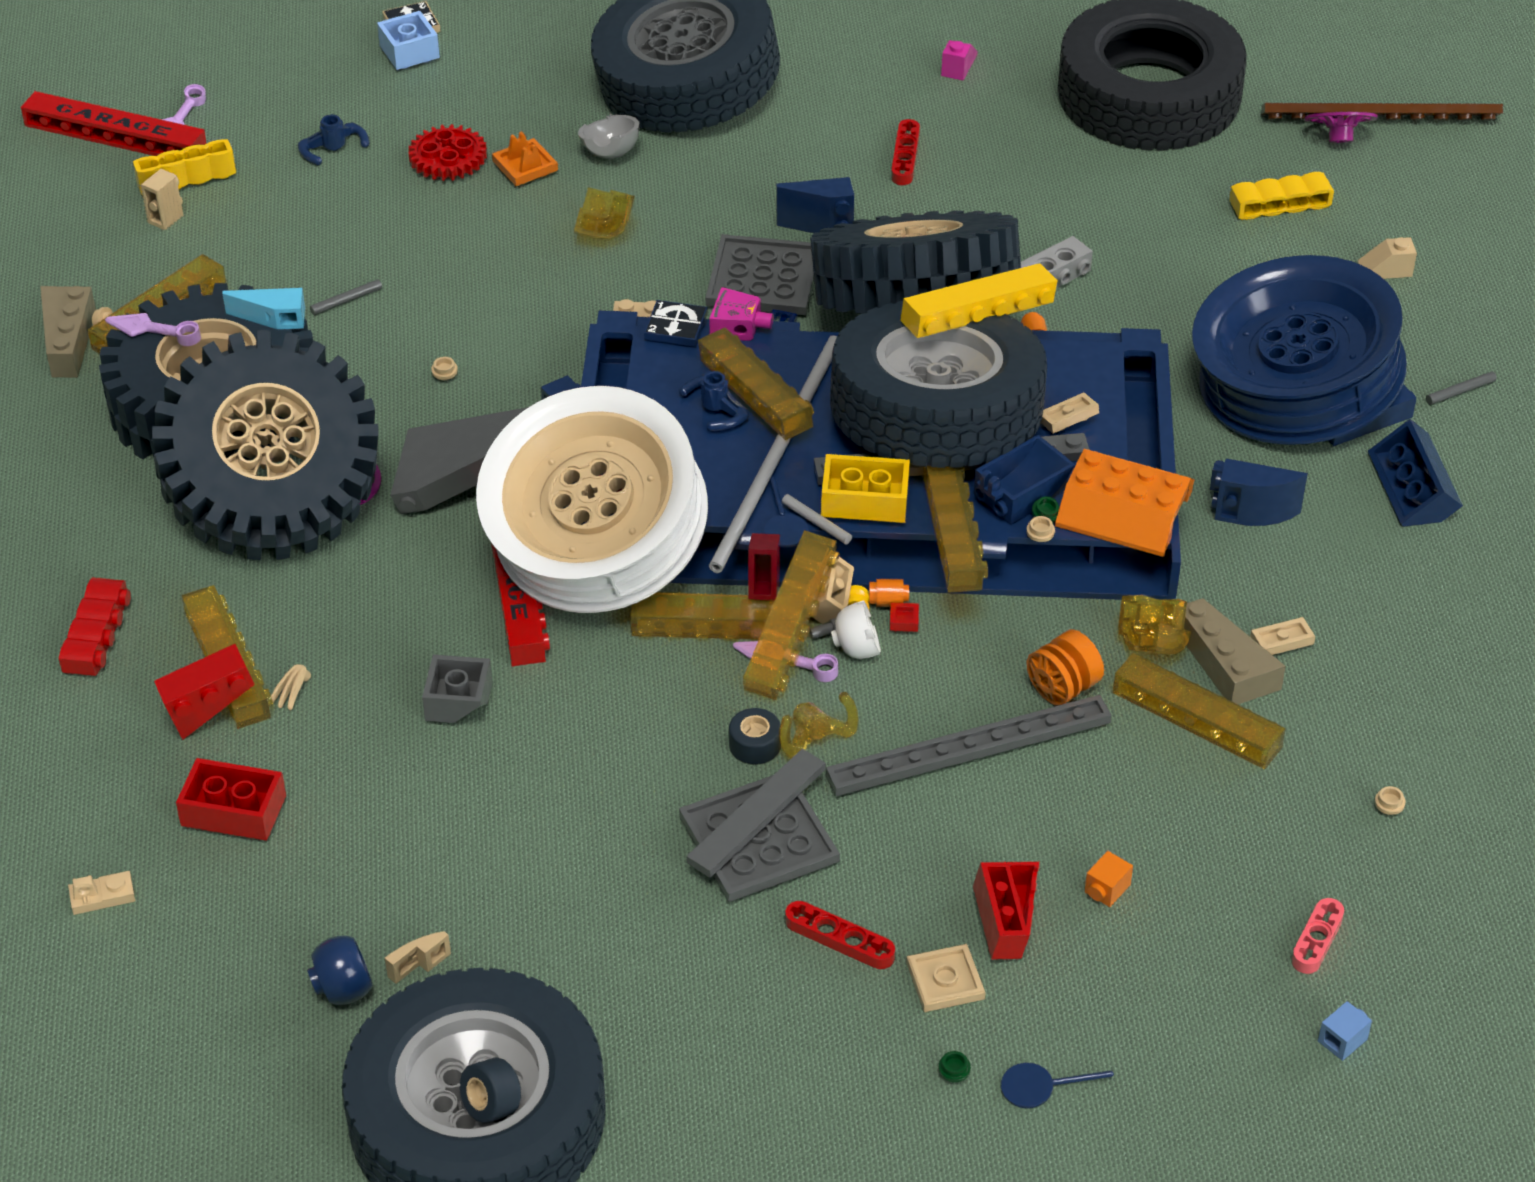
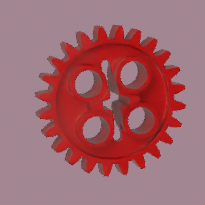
(447, 152)

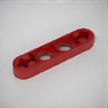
(903, 151)
(842, 930)

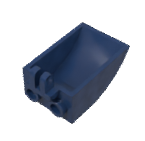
(1021, 478)
(1256, 493)

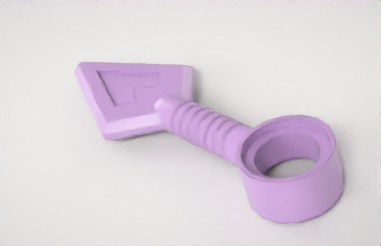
(189, 102)
(141, 323)
(748, 648)

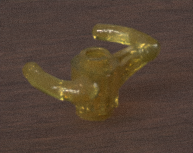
(815, 724)

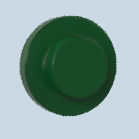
(1046, 507)
(954, 1066)

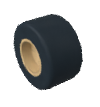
(754, 736)
(490, 1090)

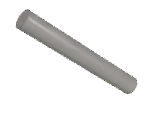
(816, 519)

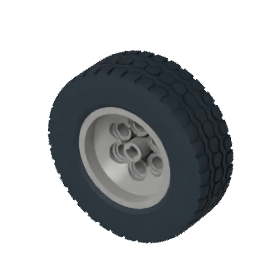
(940, 395)
(423, 1042)

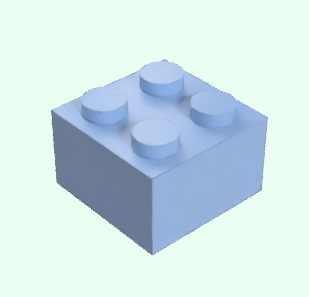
(408, 40)

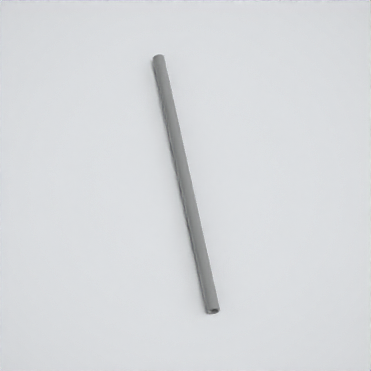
(768, 466)

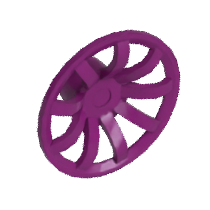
(1339, 129)

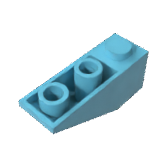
(268, 307)

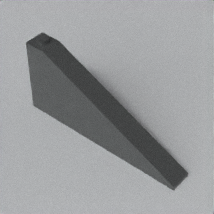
(444, 459)

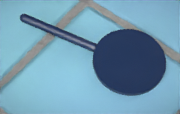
(787, 525)
(1032, 1085)

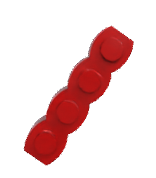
(94, 626)

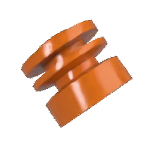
(1065, 667)

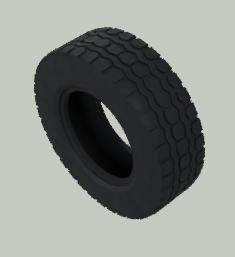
(1151, 112)

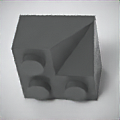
(456, 687)

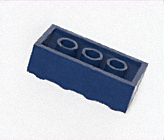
(1414, 476)

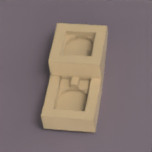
(422, 952)

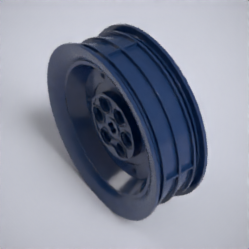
(1300, 349)

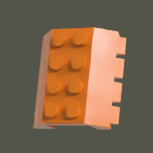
(1123, 502)

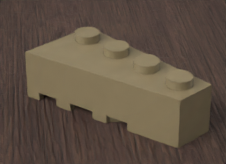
(66, 326)
(1229, 656)

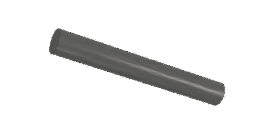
(345, 297)
(1461, 388)

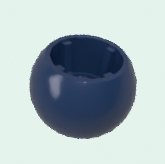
(340, 971)

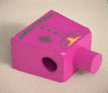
(739, 314)

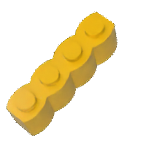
(190, 165)
(1283, 195)

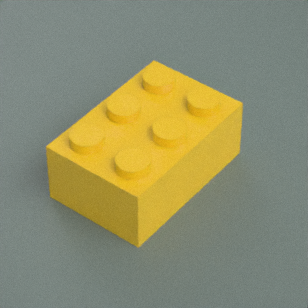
(865, 488)

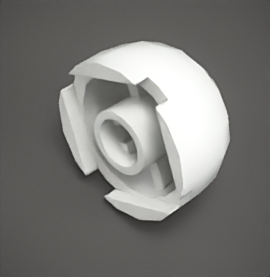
(855, 632)

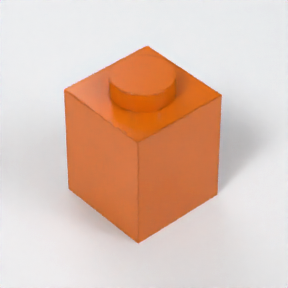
(1108, 879)

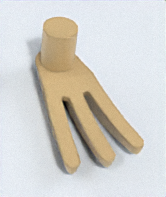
(291, 682)

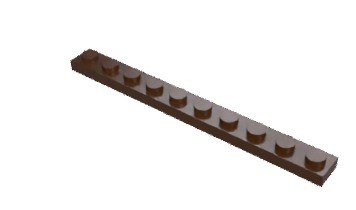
(1392, 111)

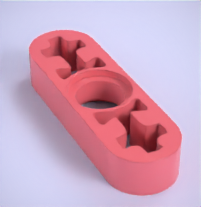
(1319, 947)

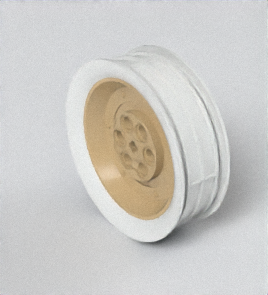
(609, 557)

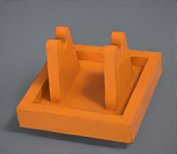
(524, 160)

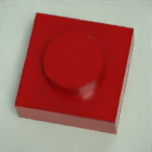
(904, 617)

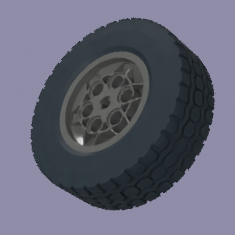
(684, 60)

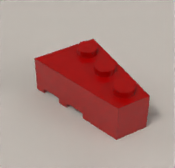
(204, 688)
(1006, 905)

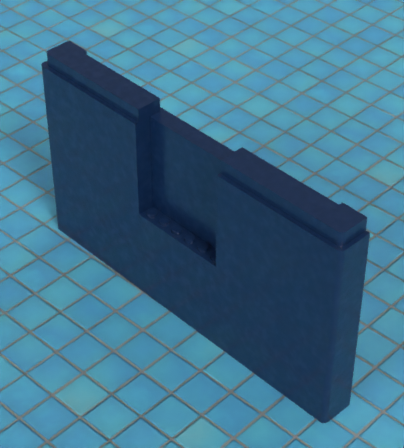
(1117, 370)

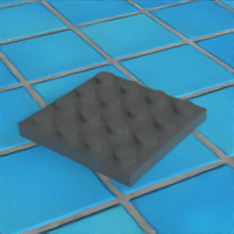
(766, 268)
(781, 851)

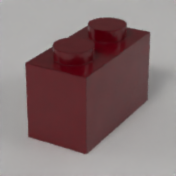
(764, 566)

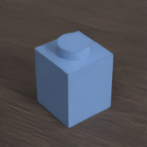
(1344, 1030)

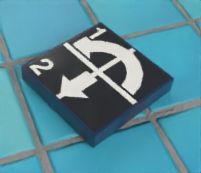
(676, 323)

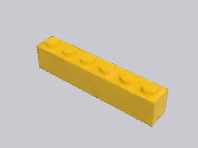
(978, 299)

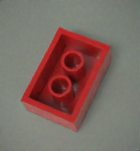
(231, 799)

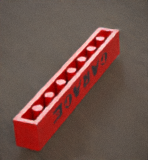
(108, 125)
(521, 620)

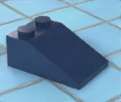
(814, 204)

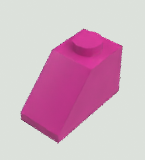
(957, 59)

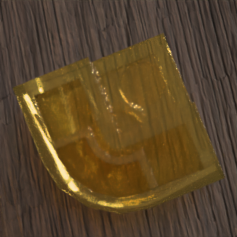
(604, 214)
(1153, 625)

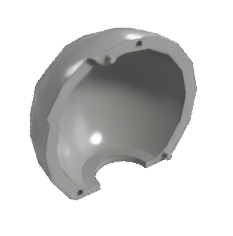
(610, 136)

